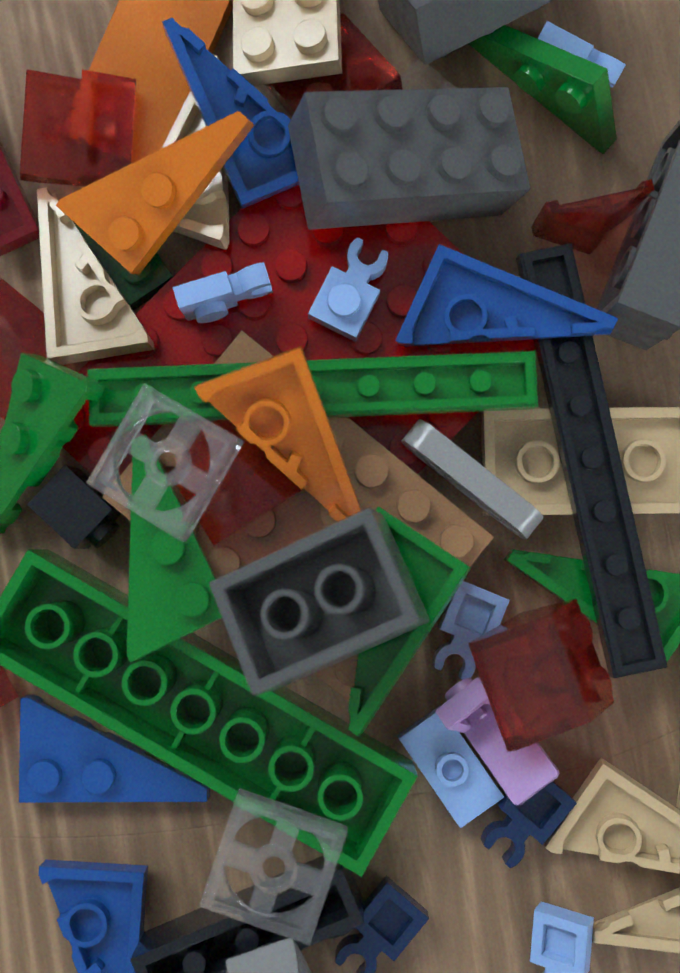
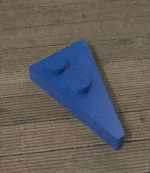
(265, 157)
(480, 303)
(74, 762)
(99, 911)

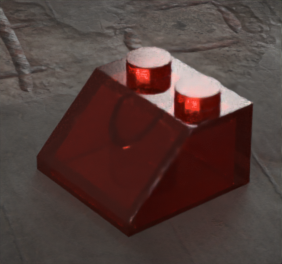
(542, 674)

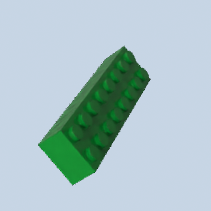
(197, 707)

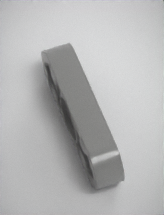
(472, 479)

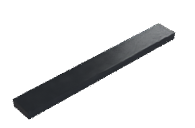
(595, 480)

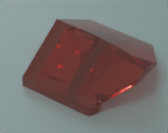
(590, 220)
(247, 490)

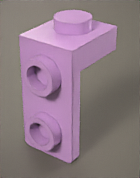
(518, 772)

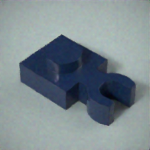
(535, 817)
(388, 926)

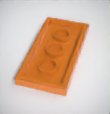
(140, 50)

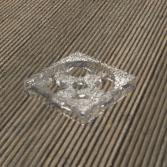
(127, 439)
(294, 924)

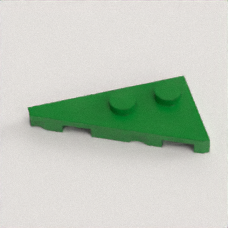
(557, 79)
(38, 425)
(436, 579)
(166, 580)
(568, 581)

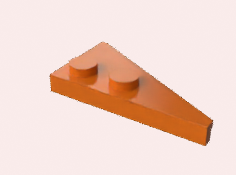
(145, 201)
(283, 414)

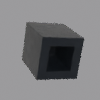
(76, 509)

